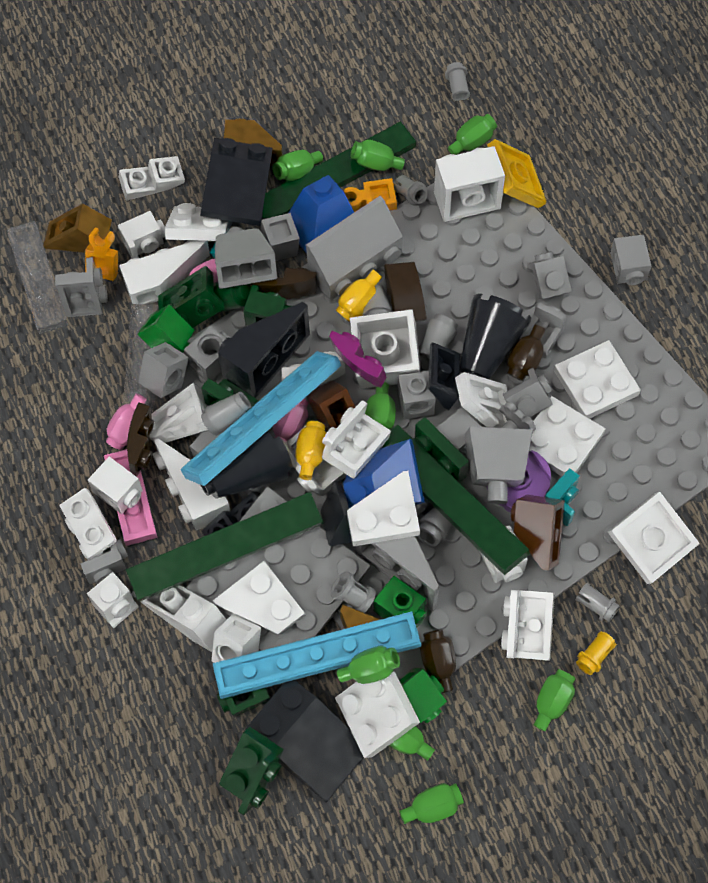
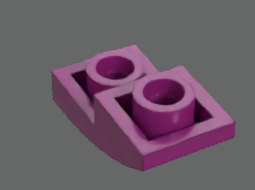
(351, 353)

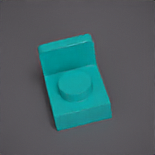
(566, 490)

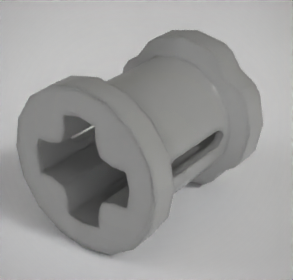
(353, 592)

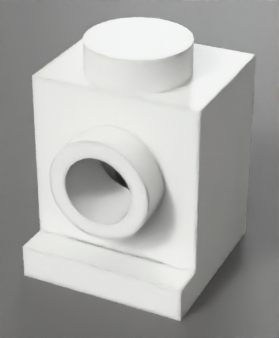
(142, 234)
(112, 600)

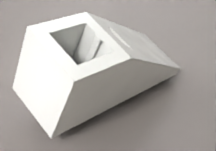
(158, 272)
(196, 505)
(187, 613)

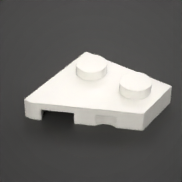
(482, 398)
(180, 416)
(385, 513)
(261, 600)

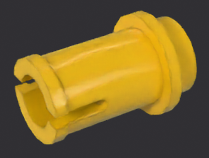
(595, 654)

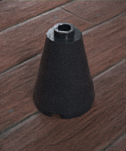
(491, 334)
(257, 466)

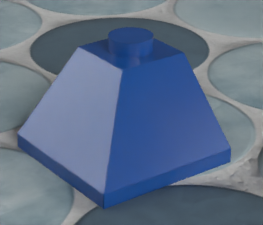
(319, 209)
(381, 469)

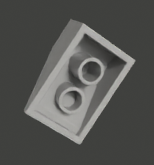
(406, 562)

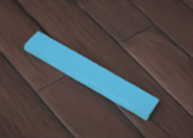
(260, 418)
(312, 655)

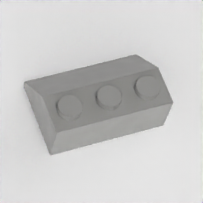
(354, 248)

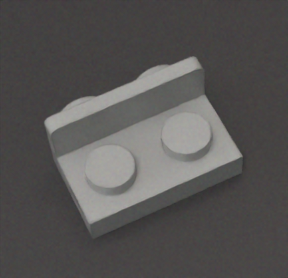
(82, 292)

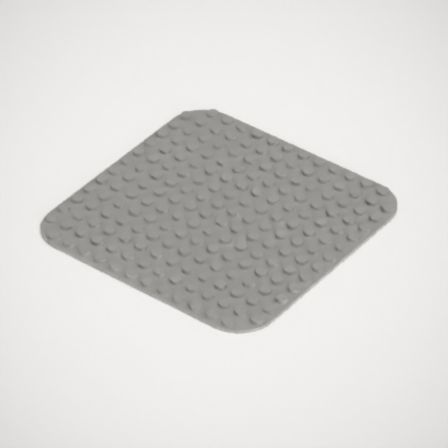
(647, 444)

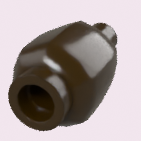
(526, 354)
(438, 657)

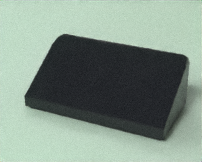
(443, 368)
(335, 516)

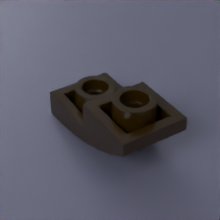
(295, 284)
(405, 289)
(138, 442)

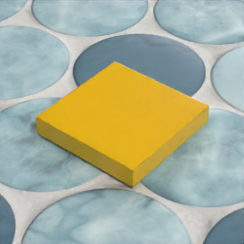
(520, 175)

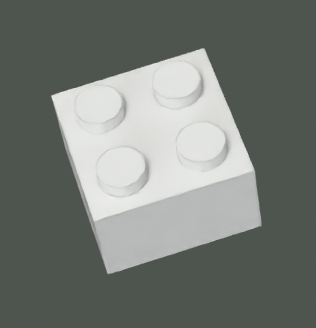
(469, 183)
(390, 340)

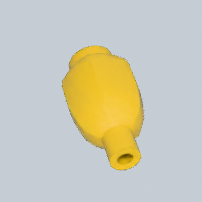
(357, 296)
(310, 448)

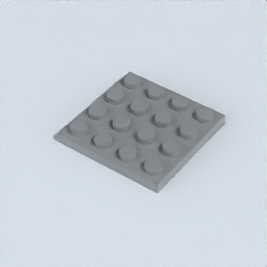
(304, 568)

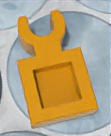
(371, 191)
(102, 254)

